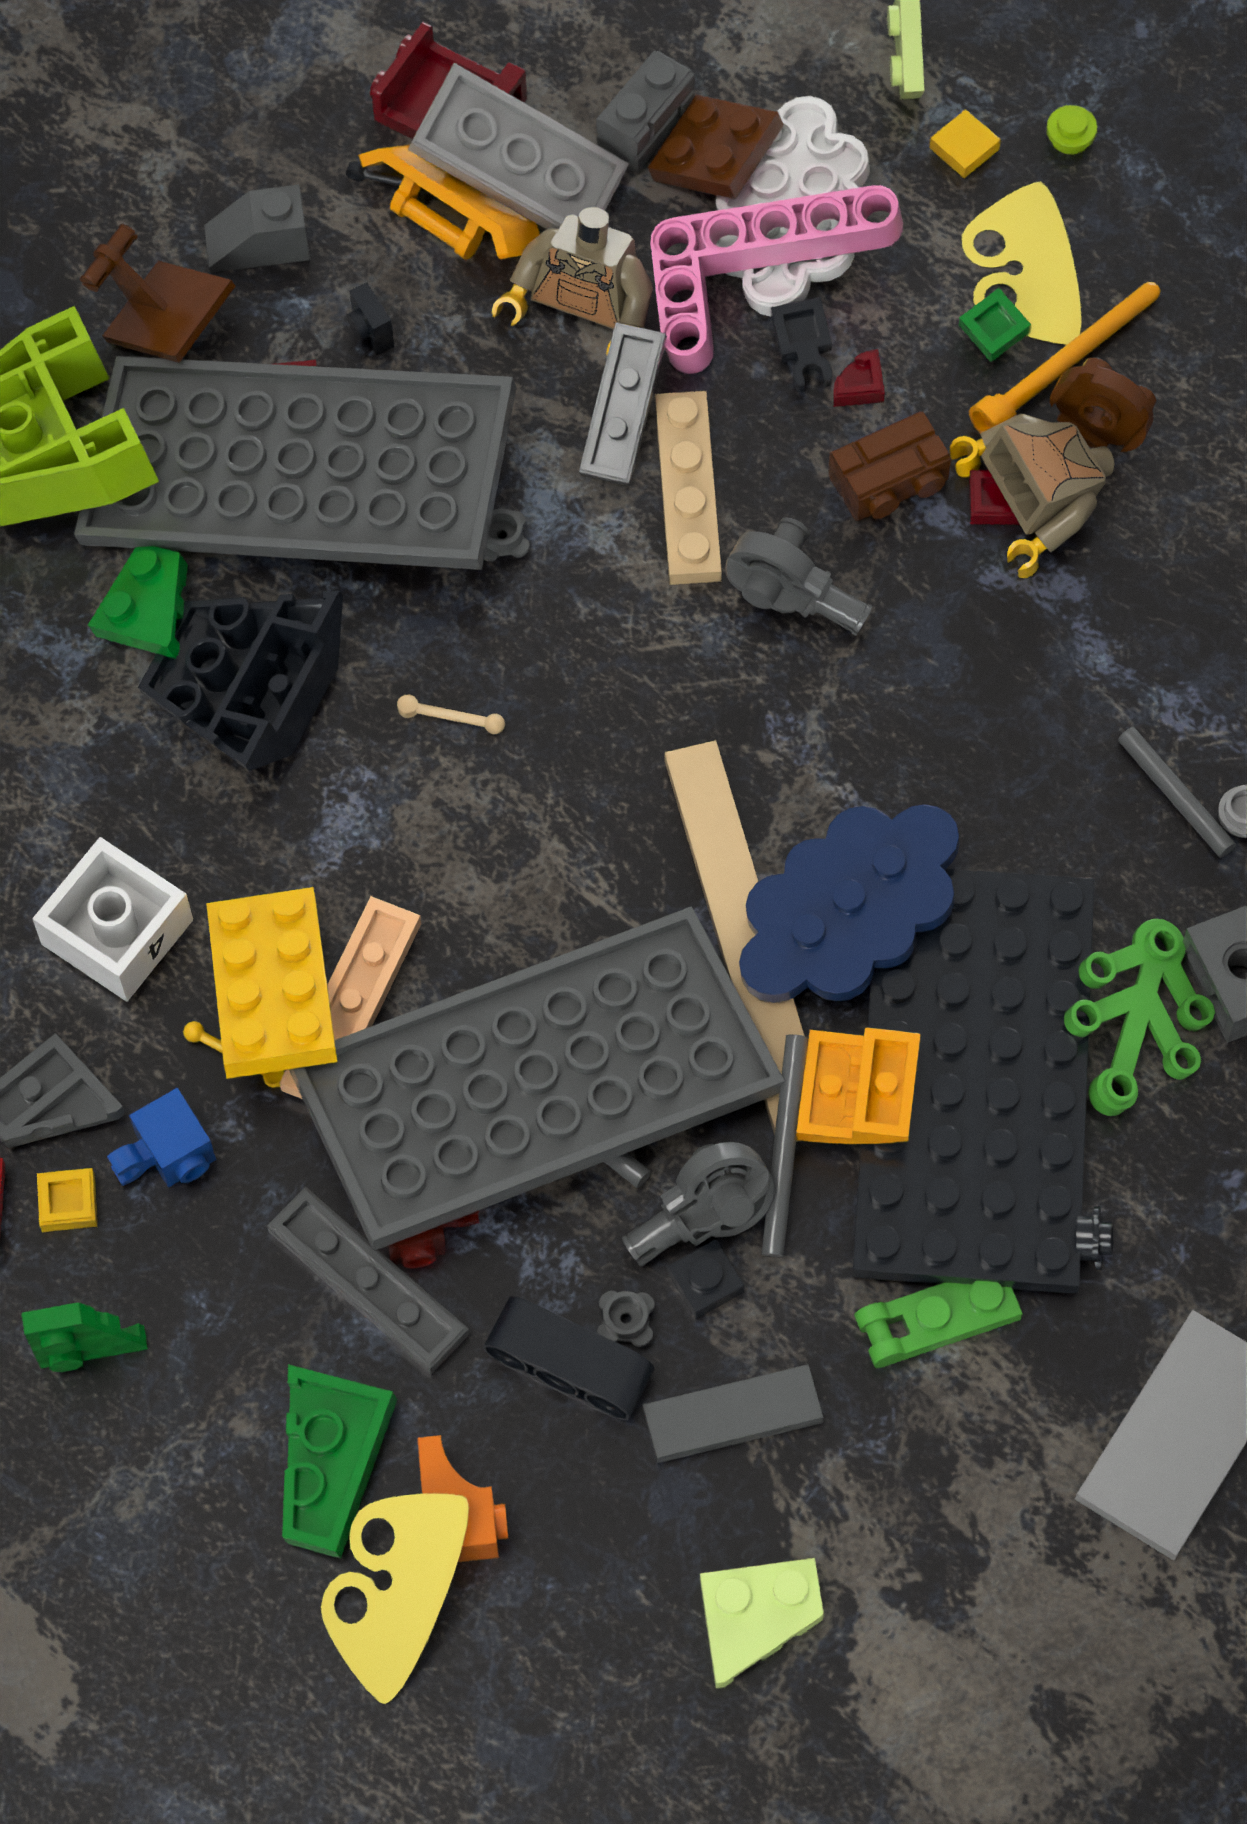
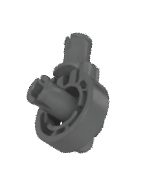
(782, 577)
(707, 1201)

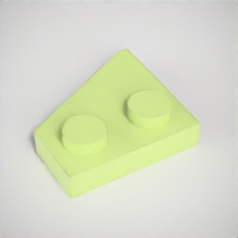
(907, 65)
(757, 1611)

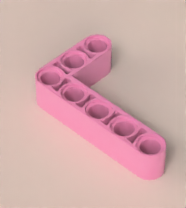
(754, 251)

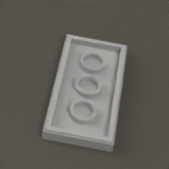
(514, 152)
(1175, 1439)

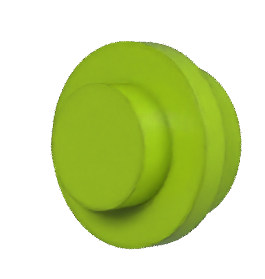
(1071, 129)

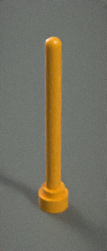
(999, 408)

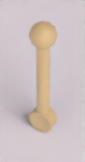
(409, 707)

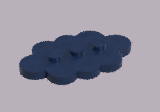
(849, 903)

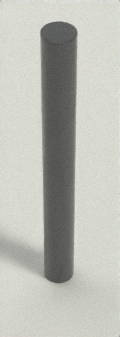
(785, 1145)

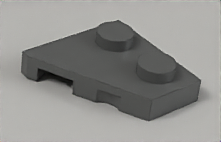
(52, 1096)

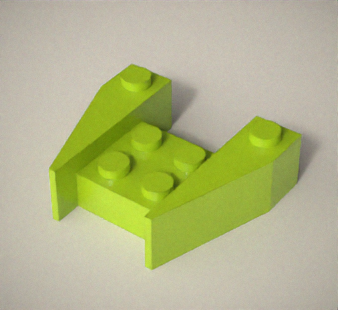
(43, 457)

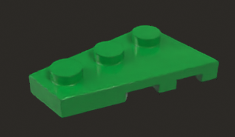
(332, 1449)

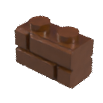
(890, 467)

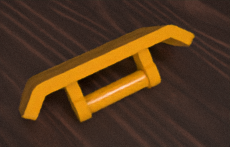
(508, 228)

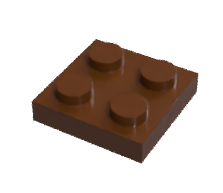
(715, 146)

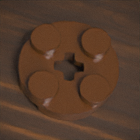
(1125, 405)

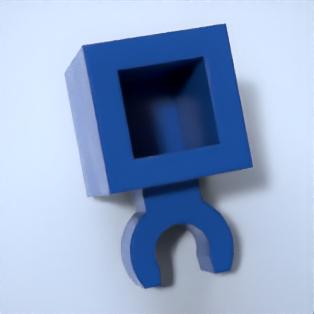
(168, 1139)

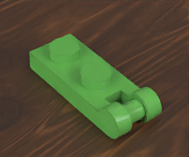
(936, 1318)

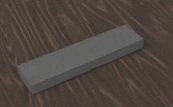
(368, 1280)

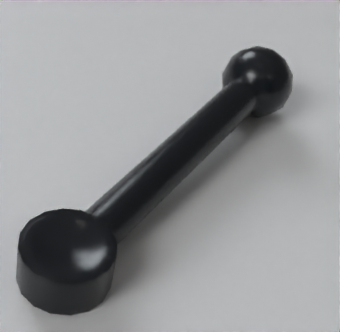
(358, 173)

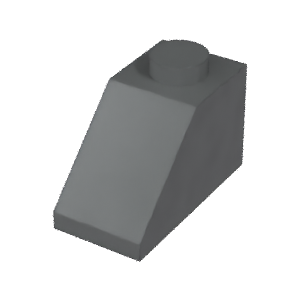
(258, 231)

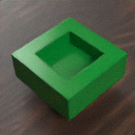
(994, 324)

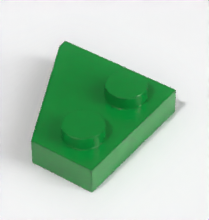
(144, 602)
(77, 1333)

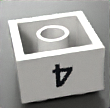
(113, 919)

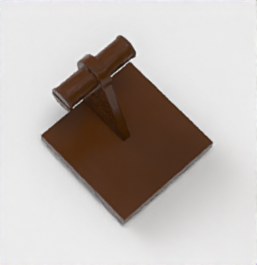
(164, 309)

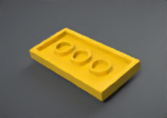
(271, 983)

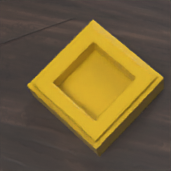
(964, 143)
(67, 1200)

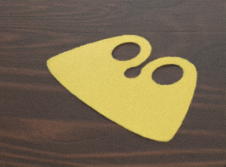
(1038, 240)
(399, 1619)

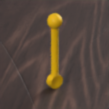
(195, 1032)

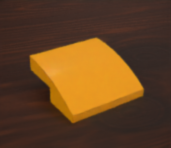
(858, 1087)

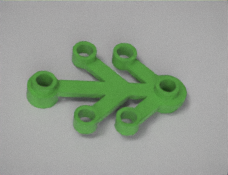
(1141, 1008)

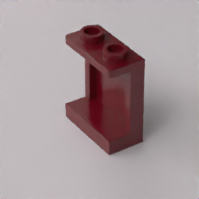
(415, 77)

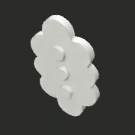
(801, 162)

